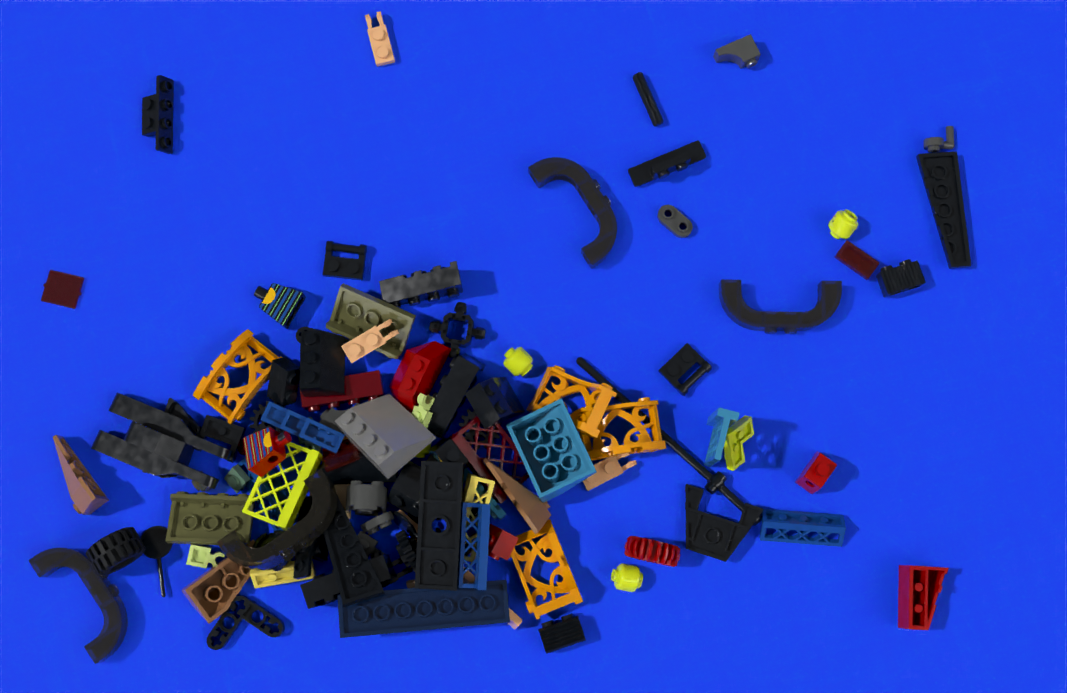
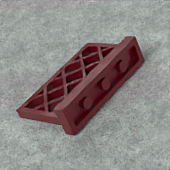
(475, 462)

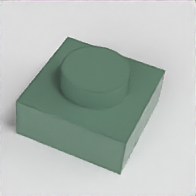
(237, 478)

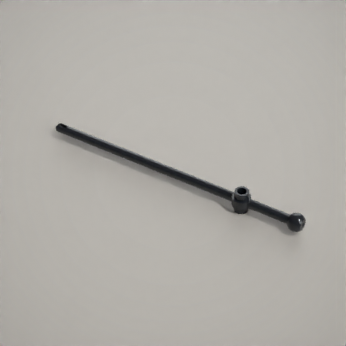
(715, 482)

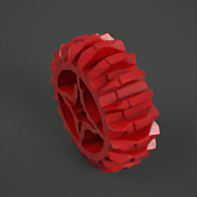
(652, 551)

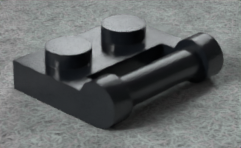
(344, 267)
(680, 364)
(223, 432)

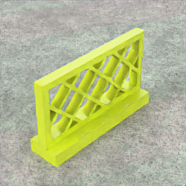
(296, 495)

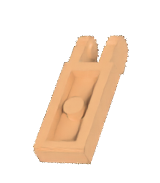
(380, 41)
(367, 342)
(607, 470)

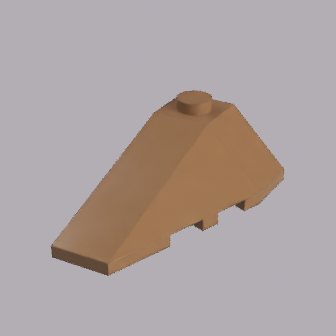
(526, 502)
(217, 588)

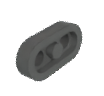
(672, 223)
(382, 521)

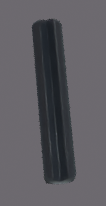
(648, 99)

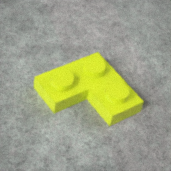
(736, 436)

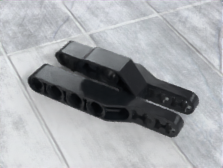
(159, 445)

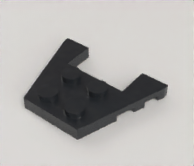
(713, 534)

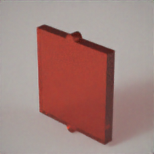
(62, 289)
(346, 454)

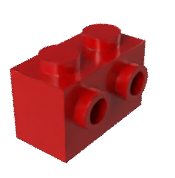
(500, 543)

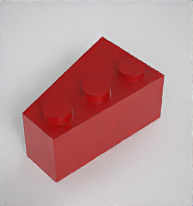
(918, 594)

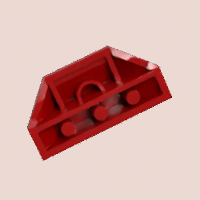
(418, 373)

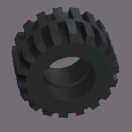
(115, 551)

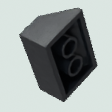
(322, 364)

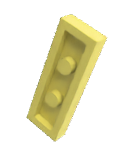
(269, 577)

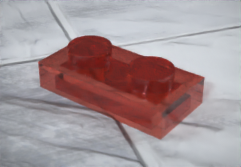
(856, 260)

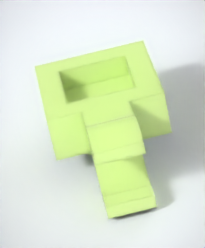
(422, 411)

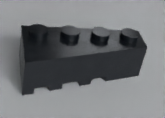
(422, 286)
(452, 392)
(324, 588)

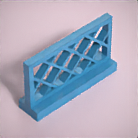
(720, 420)

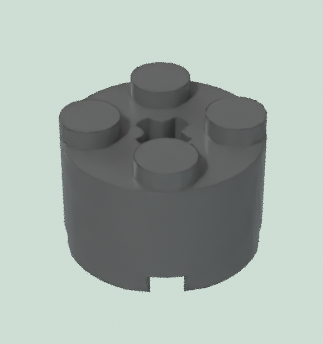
(366, 498)

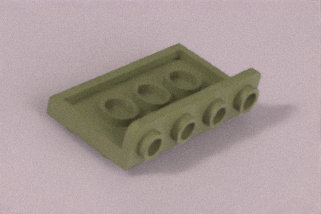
(358, 312)
(207, 518)

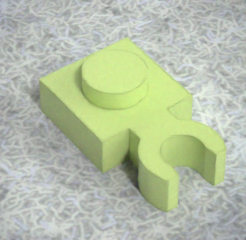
(201, 555)

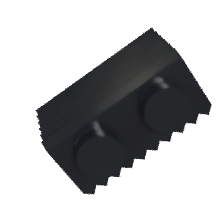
(900, 278)
(283, 381)
(561, 634)

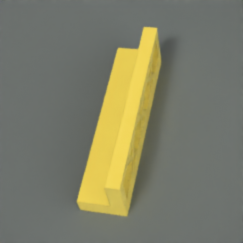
(468, 496)

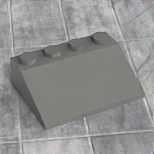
(385, 433)

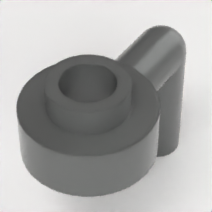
(934, 144)

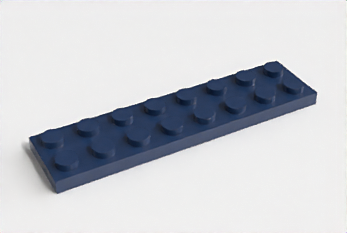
(425, 610)

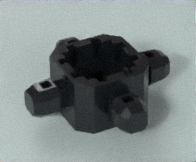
(460, 309)

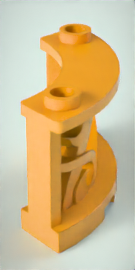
(210, 383)
(588, 423)
(644, 443)
(568, 584)

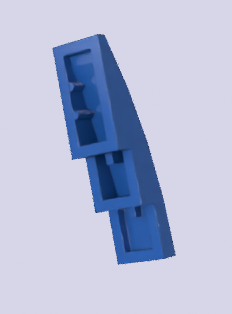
(302, 427)

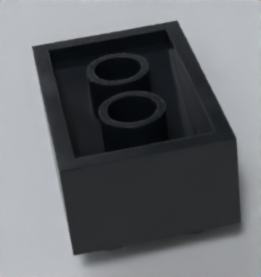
(494, 401)

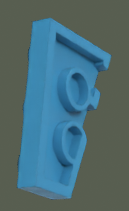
(495, 509)

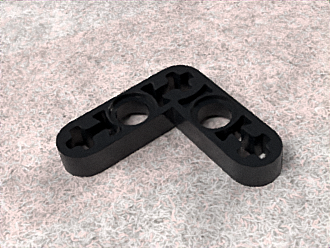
(245, 614)

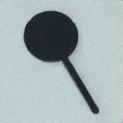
(404, 524)
(156, 548)

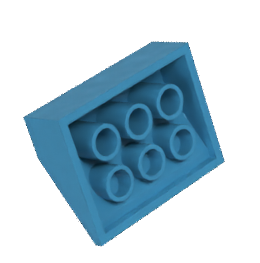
(551, 450)

